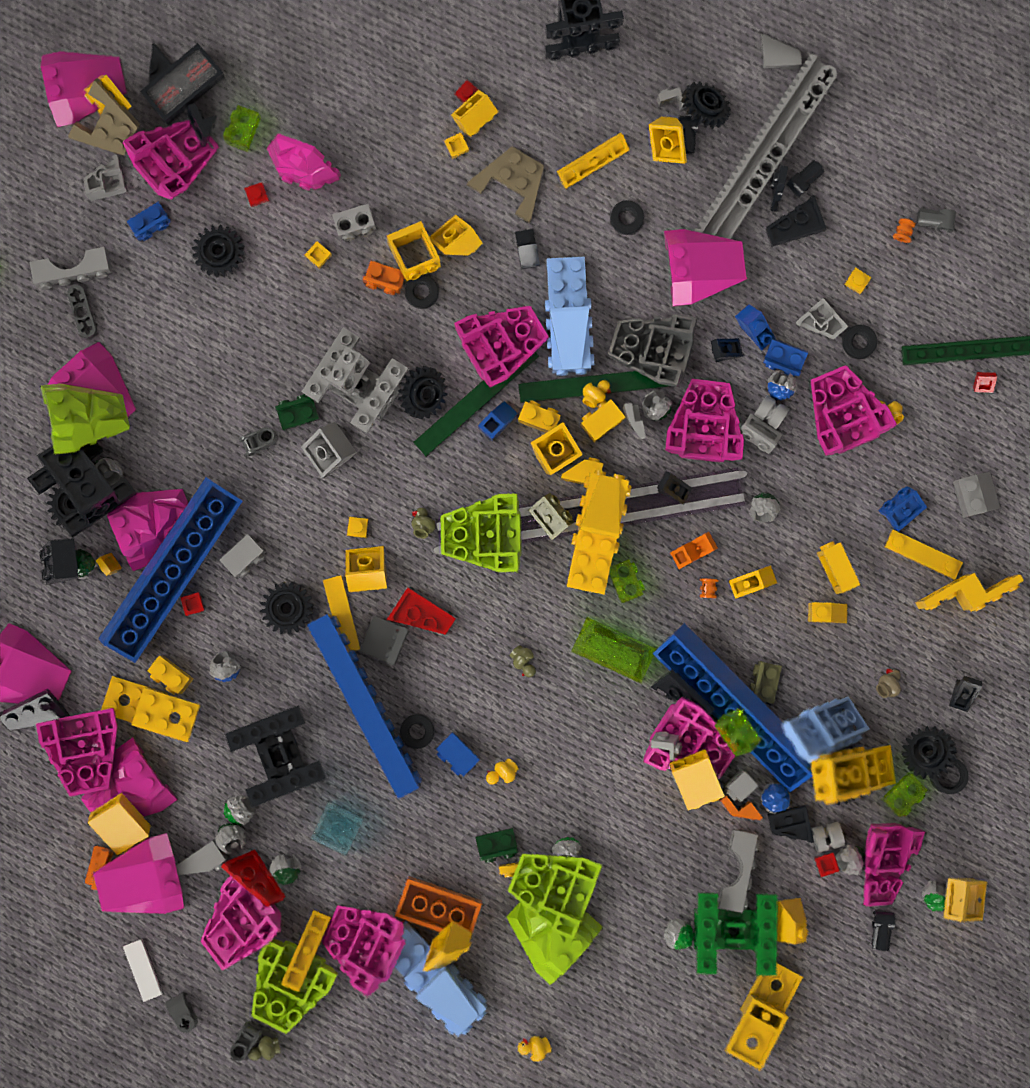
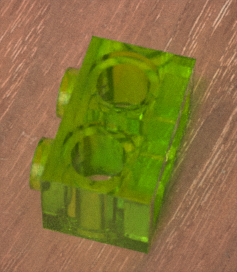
(247, 129)
(621, 582)
(737, 732)
(900, 790)

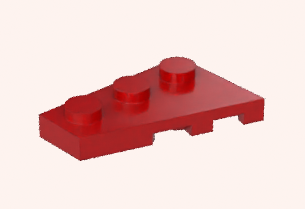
(421, 613)
(255, 877)

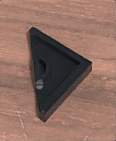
(158, 63)

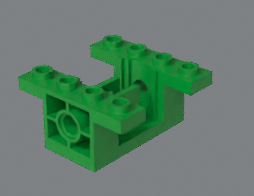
(755, 932)

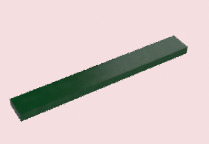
(965, 350)
(574, 386)
(463, 411)

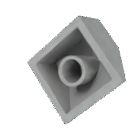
(328, 449)
(976, 494)

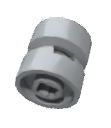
(771, 411)
(832, 832)

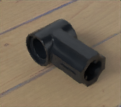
(689, 130)
(802, 181)
(882, 927)

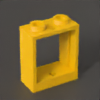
(409, 235)
(838, 567)
(969, 891)

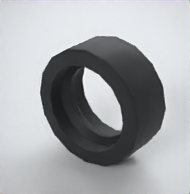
(956, 788)

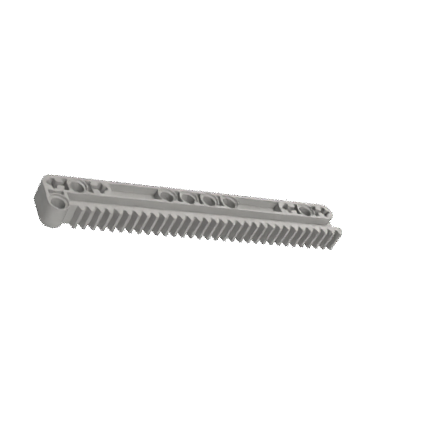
(776, 135)

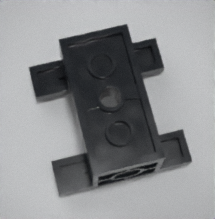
(580, 17)
(88, 493)
(283, 775)

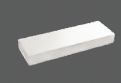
(142, 970)

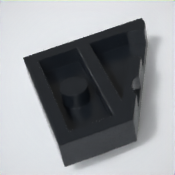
(778, 184)
(791, 823)

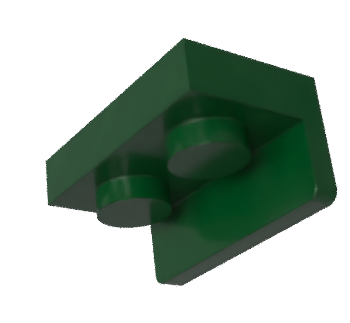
(296, 412)
(496, 845)

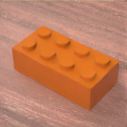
(436, 906)

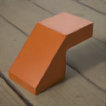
(694, 550)
(745, 811)

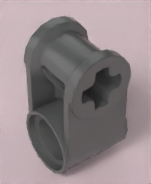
(255, 442)
(180, 1011)
(247, 1039)

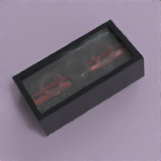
(182, 84)

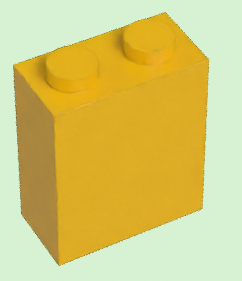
(696, 780)
(119, 824)

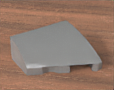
(779, 54)
(99, 182)
(830, 325)
(633, 417)

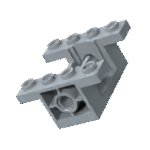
(376, 392)

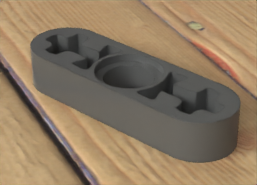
(83, 297)

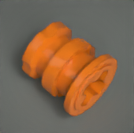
(904, 230)
(708, 588)

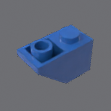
(755, 326)
(497, 420)

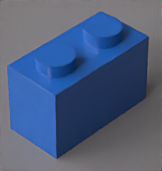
(457, 754)

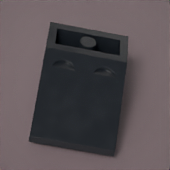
(59, 561)

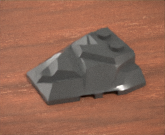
(655, 346)

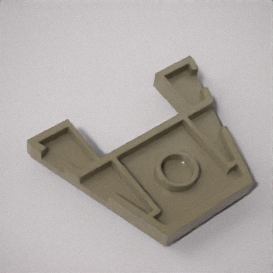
(112, 127)
(517, 173)

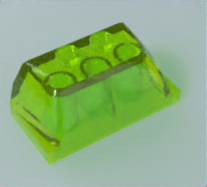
(613, 650)

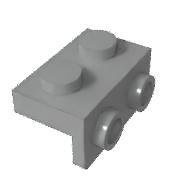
(760, 434)

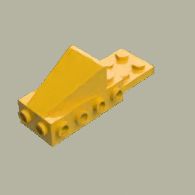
(597, 531)
(852, 773)

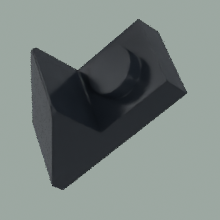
(201, 126)
(527, 249)
(726, 349)
(674, 488)
(965, 693)

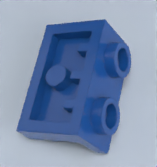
(149, 221)
(785, 357)
(903, 508)

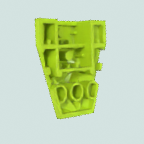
(82, 415)
(485, 533)
(556, 889)
(547, 950)
(278, 1004)

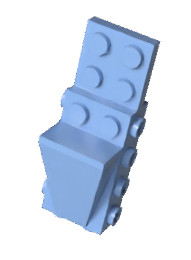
(568, 317)
(825, 728)
(440, 988)

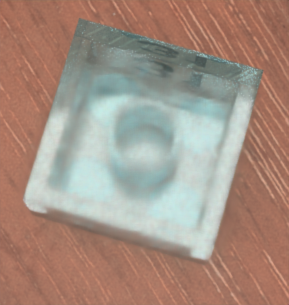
(337, 828)

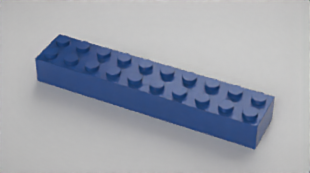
(170, 570)
(726, 692)
(364, 705)

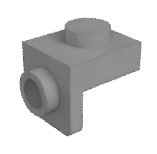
(669, 96)
(668, 742)

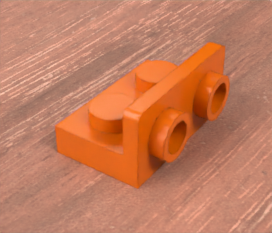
(384, 277)
(100, 857)

